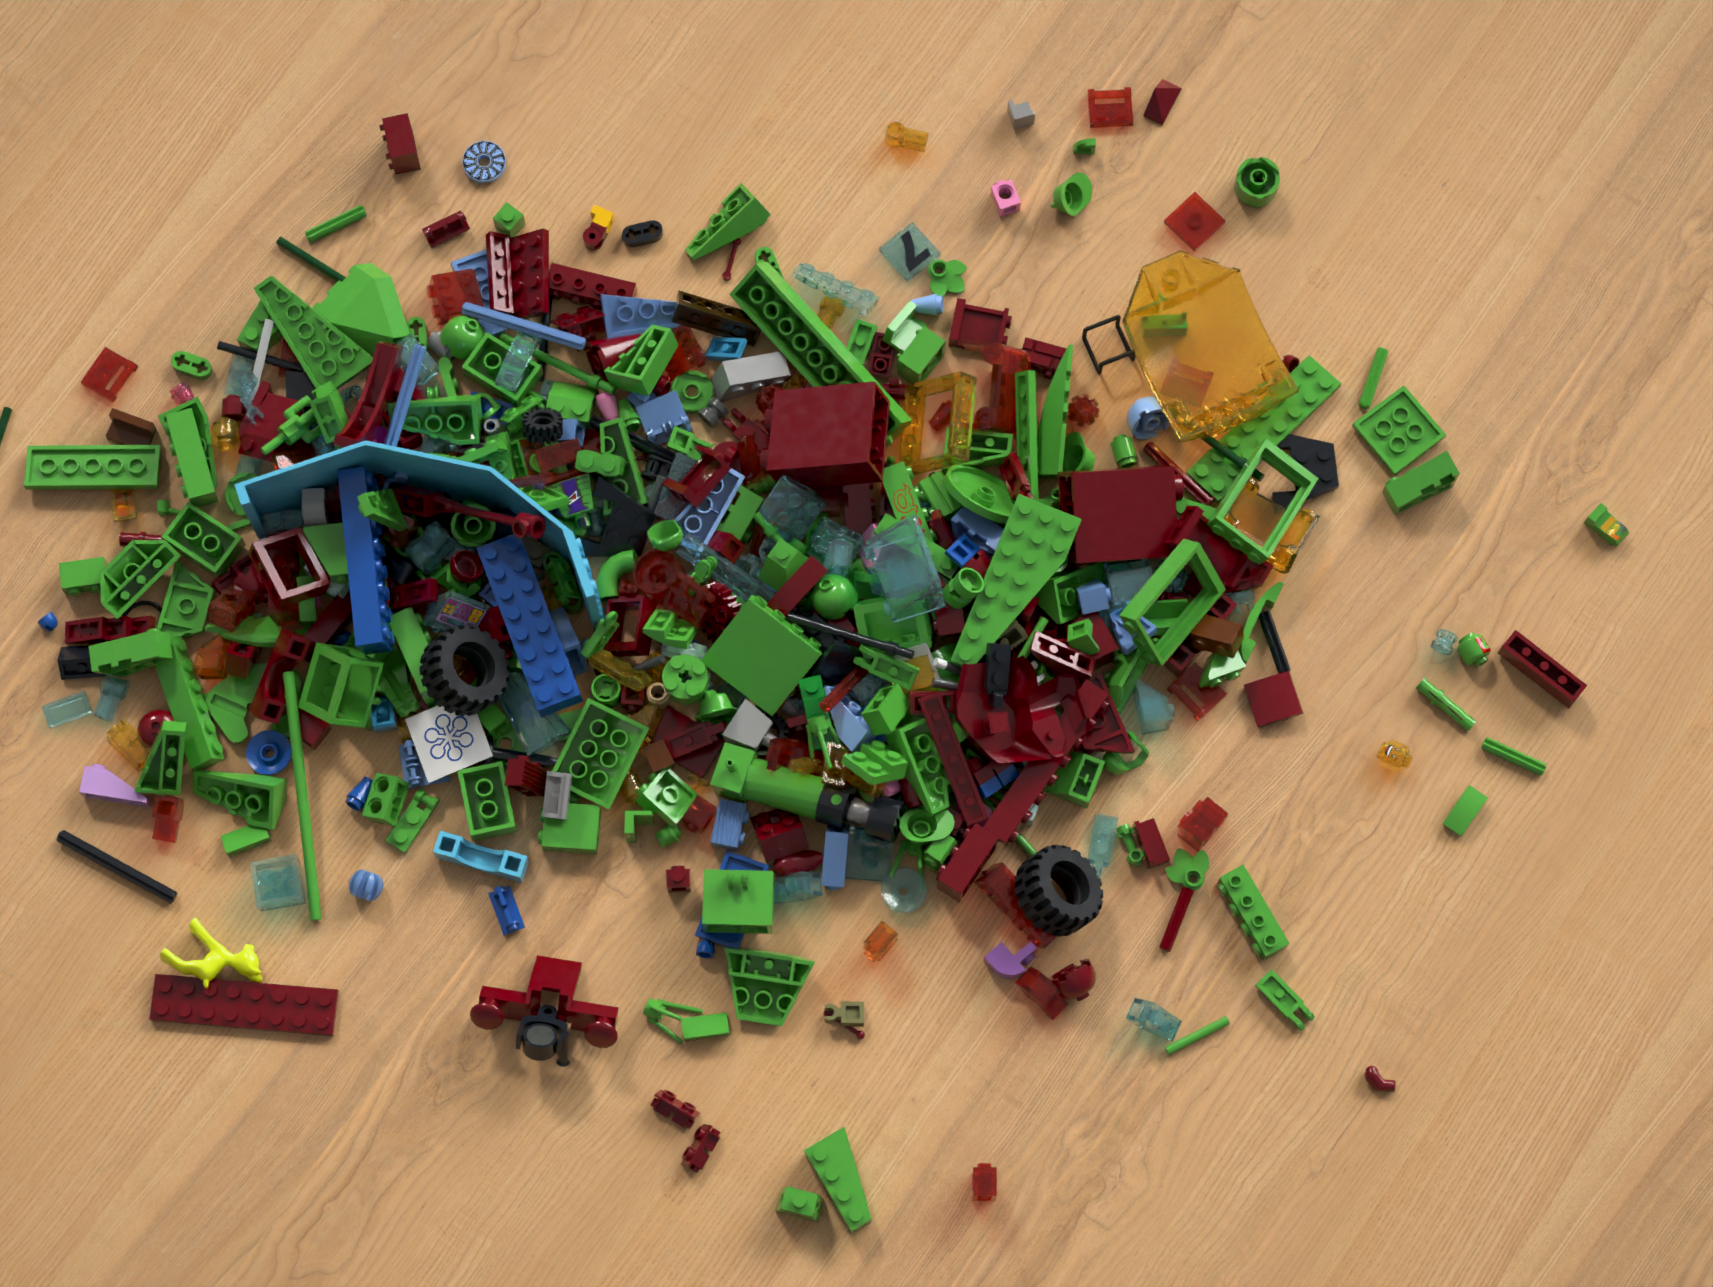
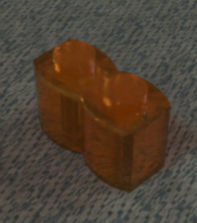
(880, 942)

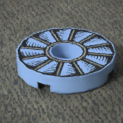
(481, 150)

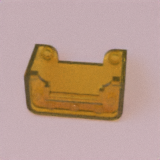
(1258, 516)

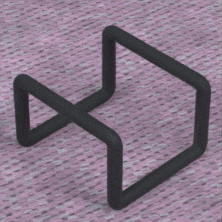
(1130, 353)

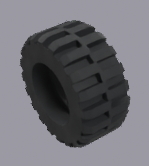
(445, 684)
(1042, 902)

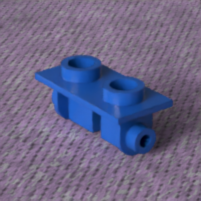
(506, 909)

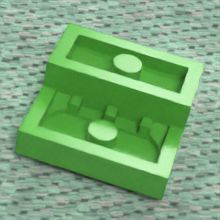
(670, 630)

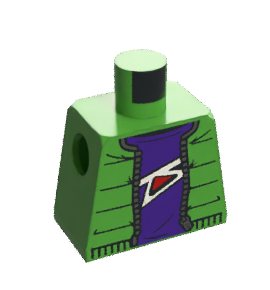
(580, 499)

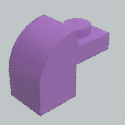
(1005, 964)

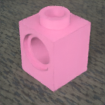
(1005, 206)

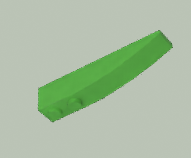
(1053, 420)

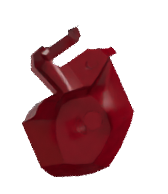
(1026, 723)

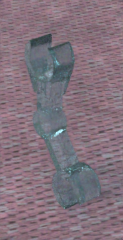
(248, 387)

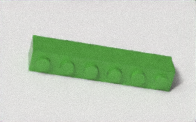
(188, 706)

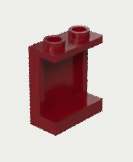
(978, 324)
(700, 478)

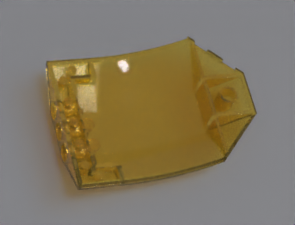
(1221, 365)

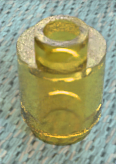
(630, 786)

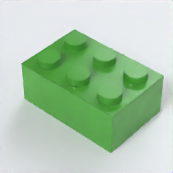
(485, 364)
(204, 540)
(487, 801)

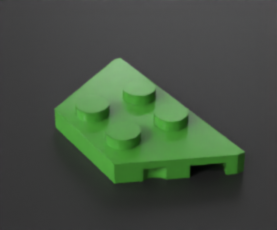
(185, 604)

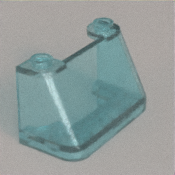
(905, 570)

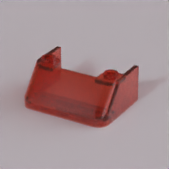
(1009, 361)

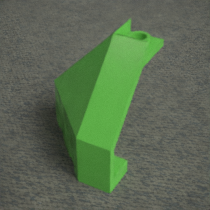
(365, 308)

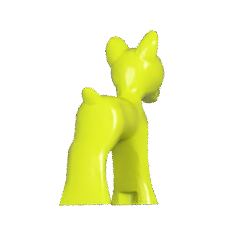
(244, 962)

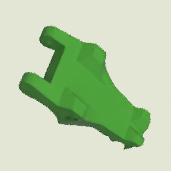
(396, 679)

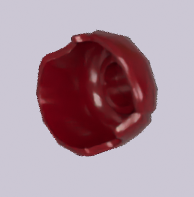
(466, 566)

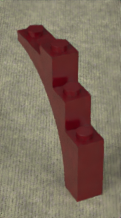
(373, 399)

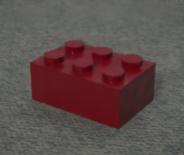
(966, 862)

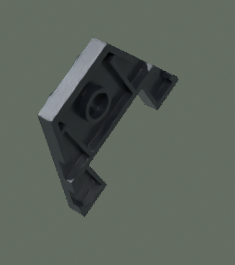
(1318, 459)
(625, 525)

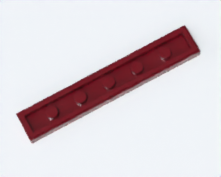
(952, 758)

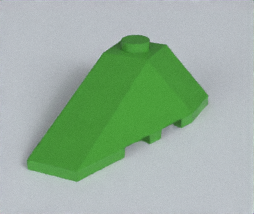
(738, 217)
(1059, 594)

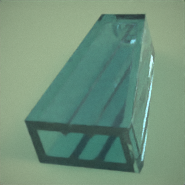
(533, 731)

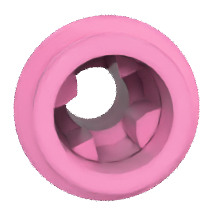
(607, 406)

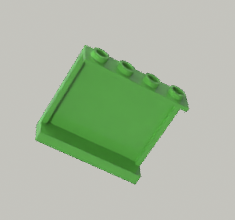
(762, 654)

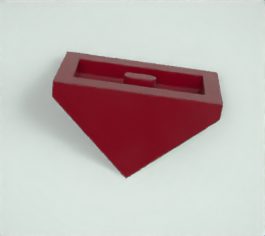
(1162, 101)

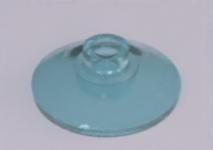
(908, 879)

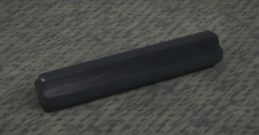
(1274, 642)

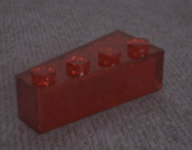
(999, 886)

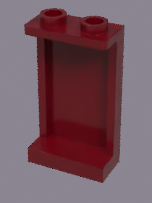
(1225, 559)

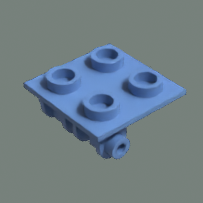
(661, 415)
(412, 767)

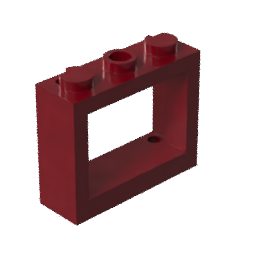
(270, 577)

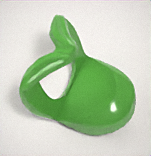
(1117, 766)

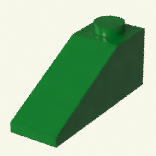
(812, 694)

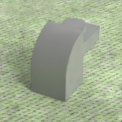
(314, 508)

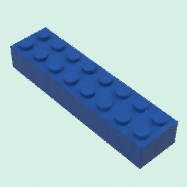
(365, 565)
(529, 625)

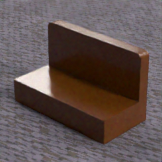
(130, 429)

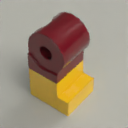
(599, 228)

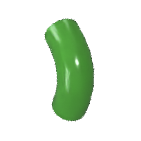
(611, 573)

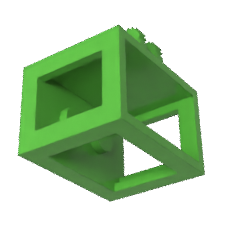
(875, 624)
(341, 685)
(738, 901)

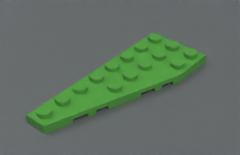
(1023, 562)

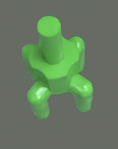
(295, 427)

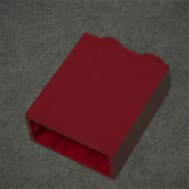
(827, 435)
(1121, 511)

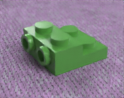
(876, 763)
(666, 796)

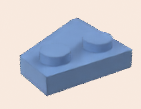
(1123, 636)

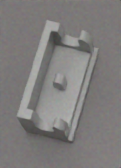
(557, 795)

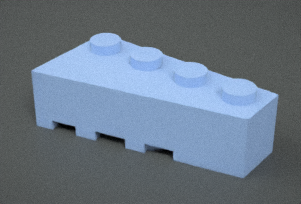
(704, 519)

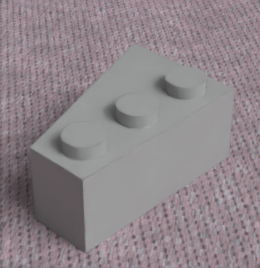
(749, 375)

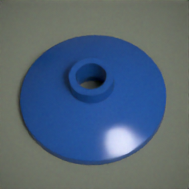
(261, 744)

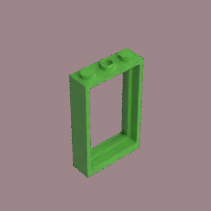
(1287, 467)
(1213, 588)

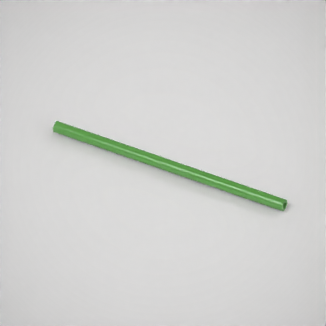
(302, 796)

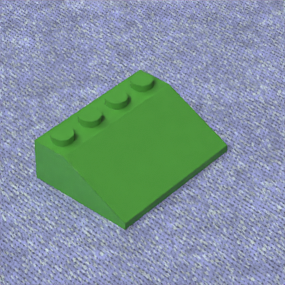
(600, 752)

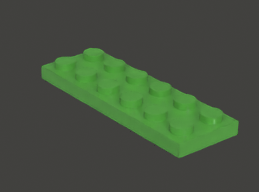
(93, 467)

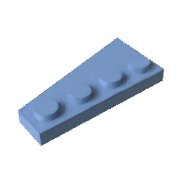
(478, 263)
(635, 315)

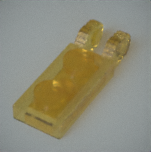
(619, 670)

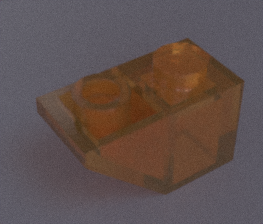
(211, 658)

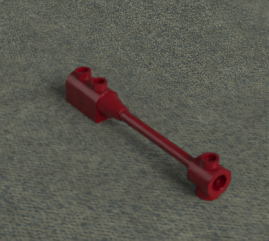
(430, 503)

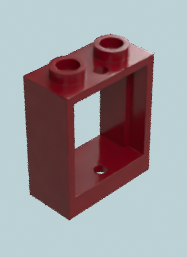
(642, 642)

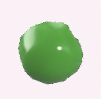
(665, 535)

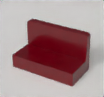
(1151, 843)

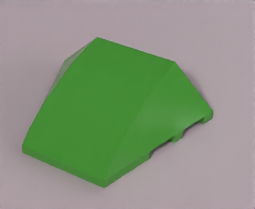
(765, 983)

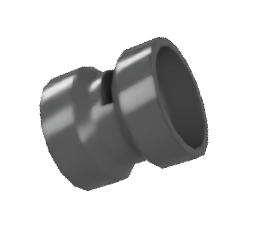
(713, 412)

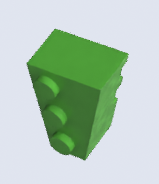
(252, 331)
(986, 449)
(1421, 483)

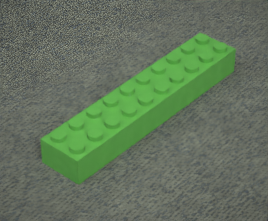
(804, 336)

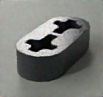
(642, 233)

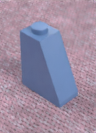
(569, 641)
(835, 857)

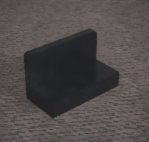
(75, 663)

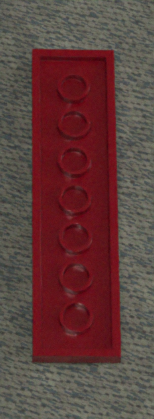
(244, 1005)

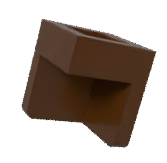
(658, 756)

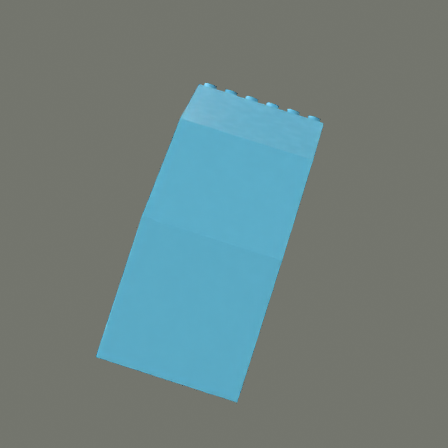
(459, 479)

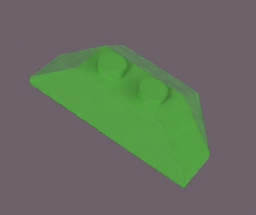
(133, 573)
(1124, 676)

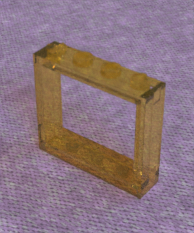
(960, 421)

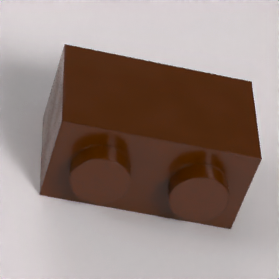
(1217, 636)

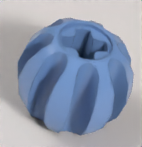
(365, 885)

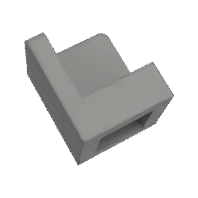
(1020, 114)

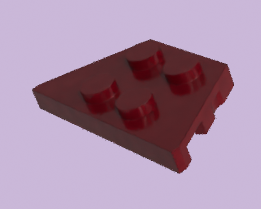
(1109, 731)

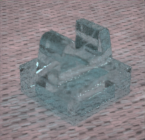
(1242, 597)

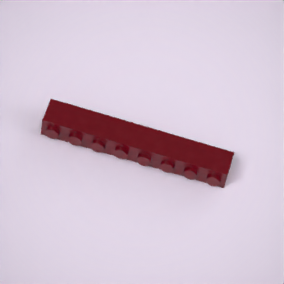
(1039, 774)

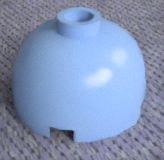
(1146, 418)

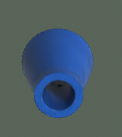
(358, 795)

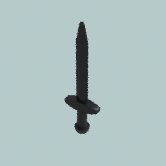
(511, 754)

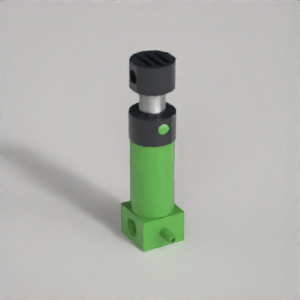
(744, 777)

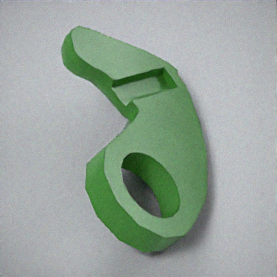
(255, 632)
(231, 698)

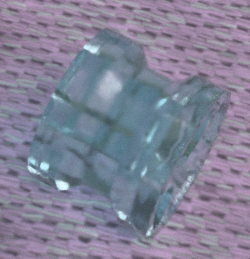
(1444, 641)

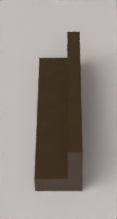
(716, 319)

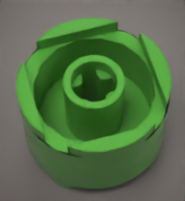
(1246, 181)
(676, 670)

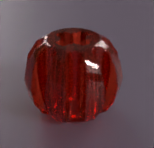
(766, 397)
(1078, 405)

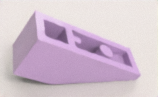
(104, 785)

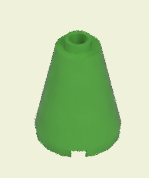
(471, 530)

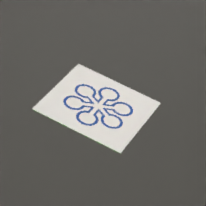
(447, 741)

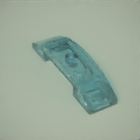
(516, 360)

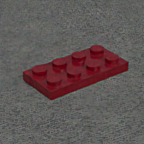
(530, 273)

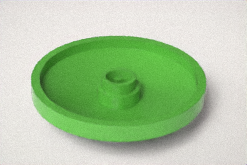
(979, 492)

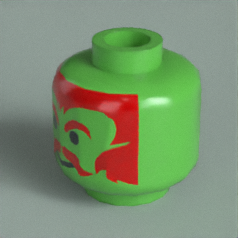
(1473, 649)

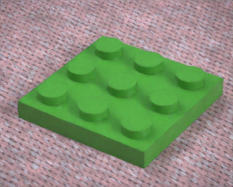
(1398, 430)

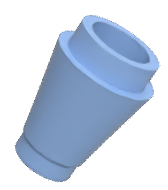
(929, 304)

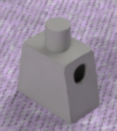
(749, 728)

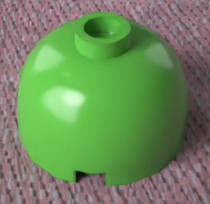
(462, 335)
(833, 596)

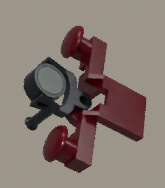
(542, 1023)

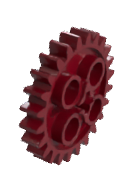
(721, 610)

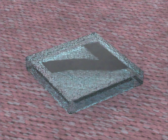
(909, 251)

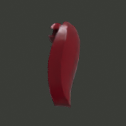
(800, 861)

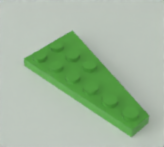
(316, 342)

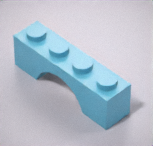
(495, 862)

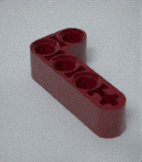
(329, 624)

